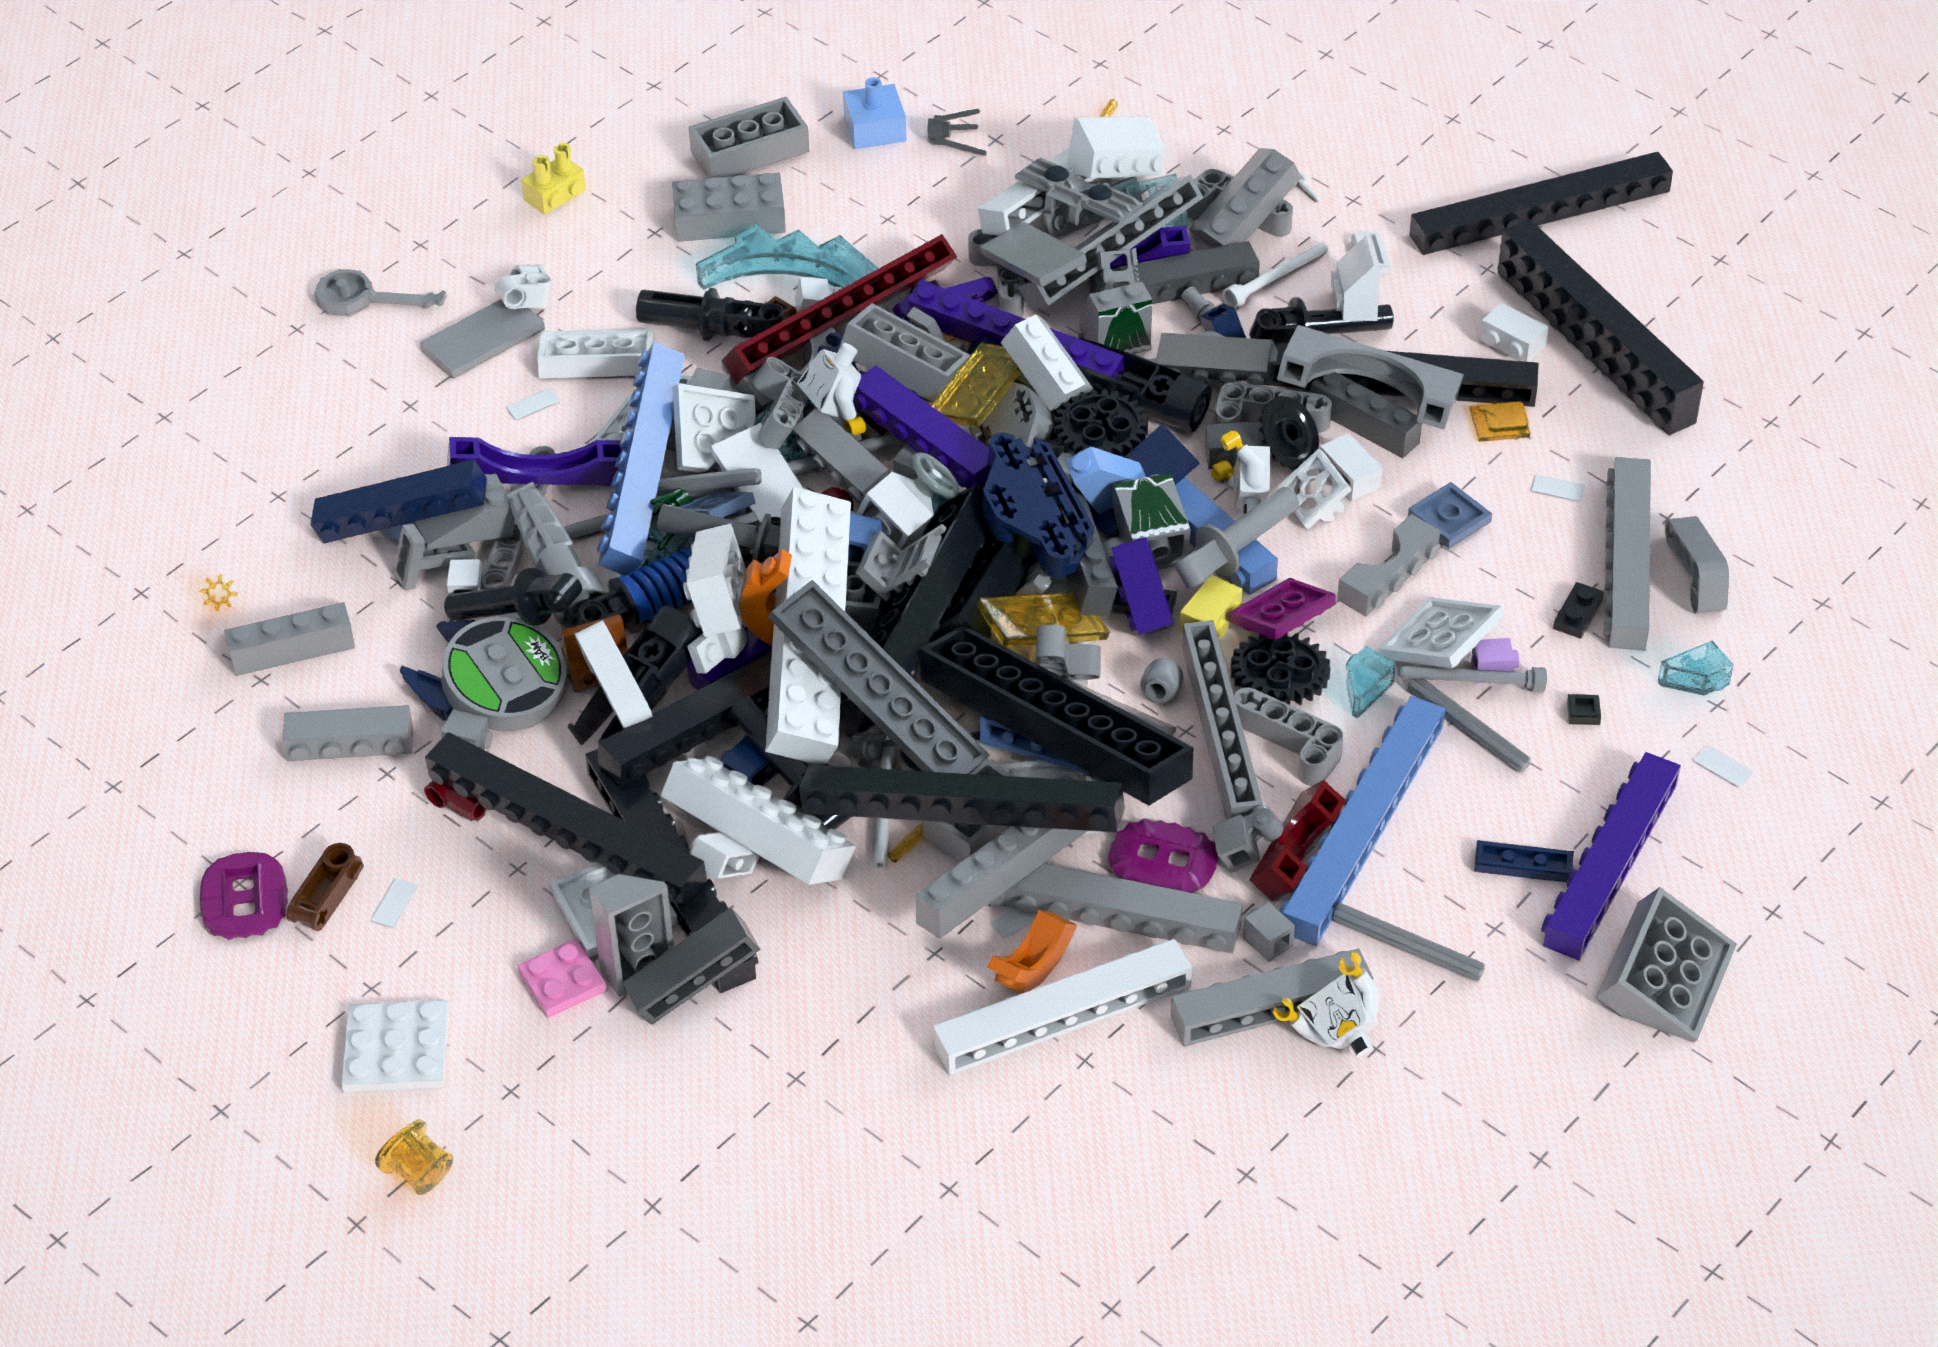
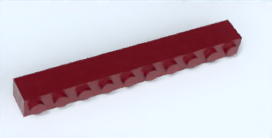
(840, 307)

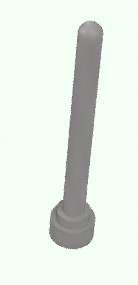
(1534, 679)

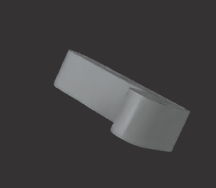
(1211, 184)
(1007, 281)
(780, 384)
(1244, 402)
(1701, 561)
(1066, 659)
(1291, 728)

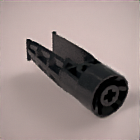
(1160, 390)
(655, 663)

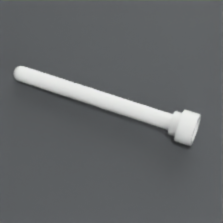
(1237, 294)

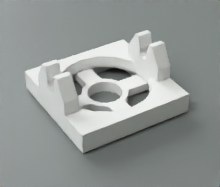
(1308, 472)

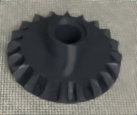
(1288, 431)

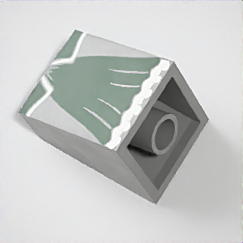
(1119, 318)
(1152, 510)

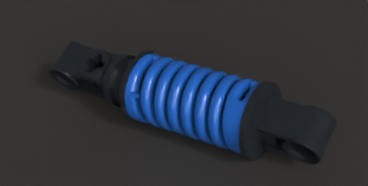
(655, 587)

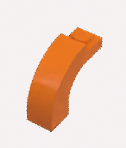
(757, 596)
(1036, 954)

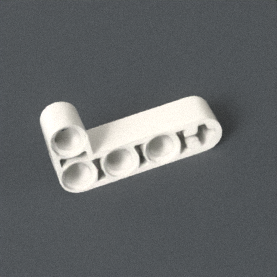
(613, 674)

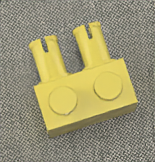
(553, 181)

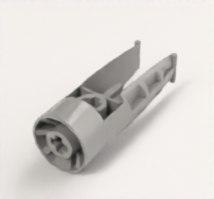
(551, 547)

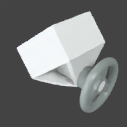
(906, 503)

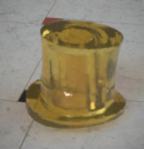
(415, 1158)

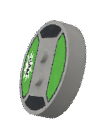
(504, 672)

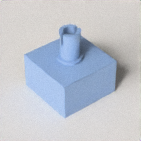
(874, 115)

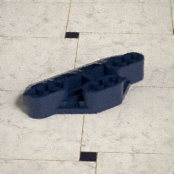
(1018, 506)

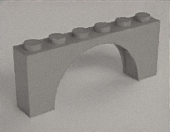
(1319, 354)

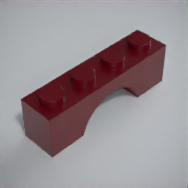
(1308, 818)

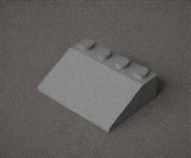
(1667, 967)

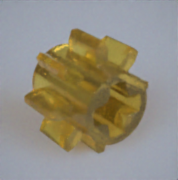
(225, 586)

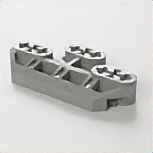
(1019, 414)

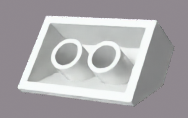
(1045, 362)

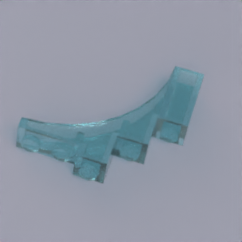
(794, 254)

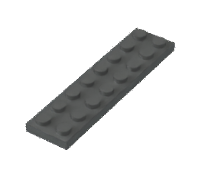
(876, 682)

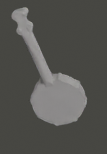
(351, 291)

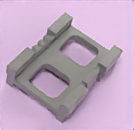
(1110, 277)

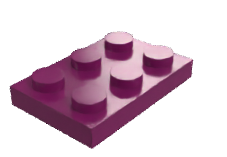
(1282, 608)

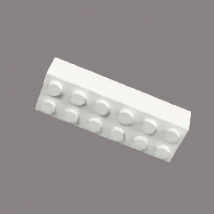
(758, 820)

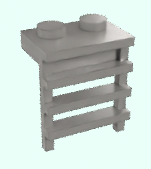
(888, 567)

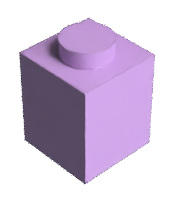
(1494, 655)

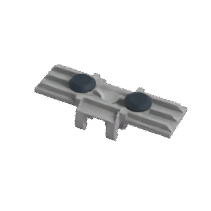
(1082, 197)

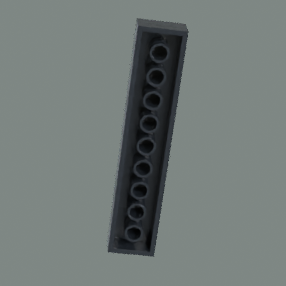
(1600, 327)
(914, 613)
(1057, 714)

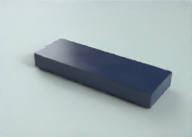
(1523, 861)

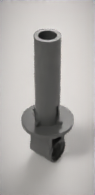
(758, 541)

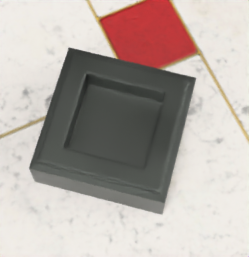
(1584, 709)

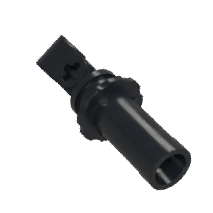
(707, 313)

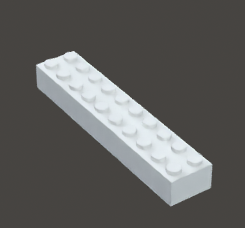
(801, 697)

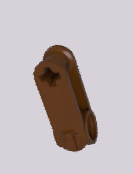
(325, 886)

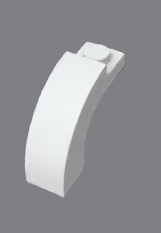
(709, 651)

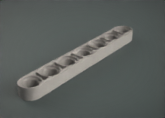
(510, 552)

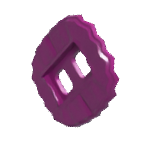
(1158, 871)
(219, 898)

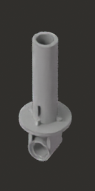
(1218, 549)

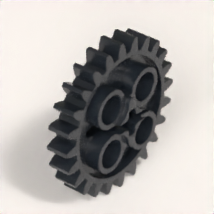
(1100, 423)
(1281, 667)

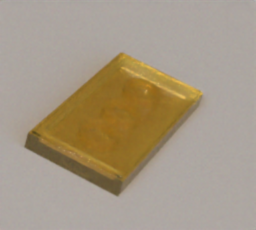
(978, 385)
(1017, 618)

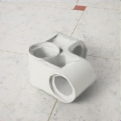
(529, 287)

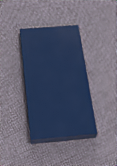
(1159, 455)

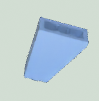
(1097, 471)

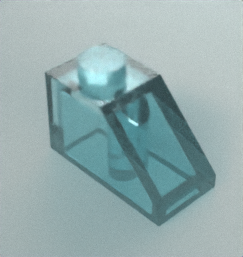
(1697, 670)
(1367, 679)

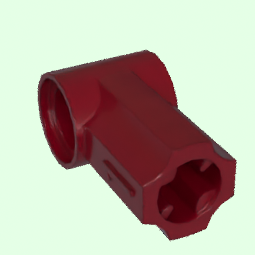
(445, 796)

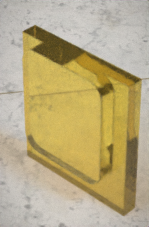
(1500, 421)

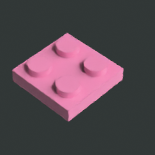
(562, 978)

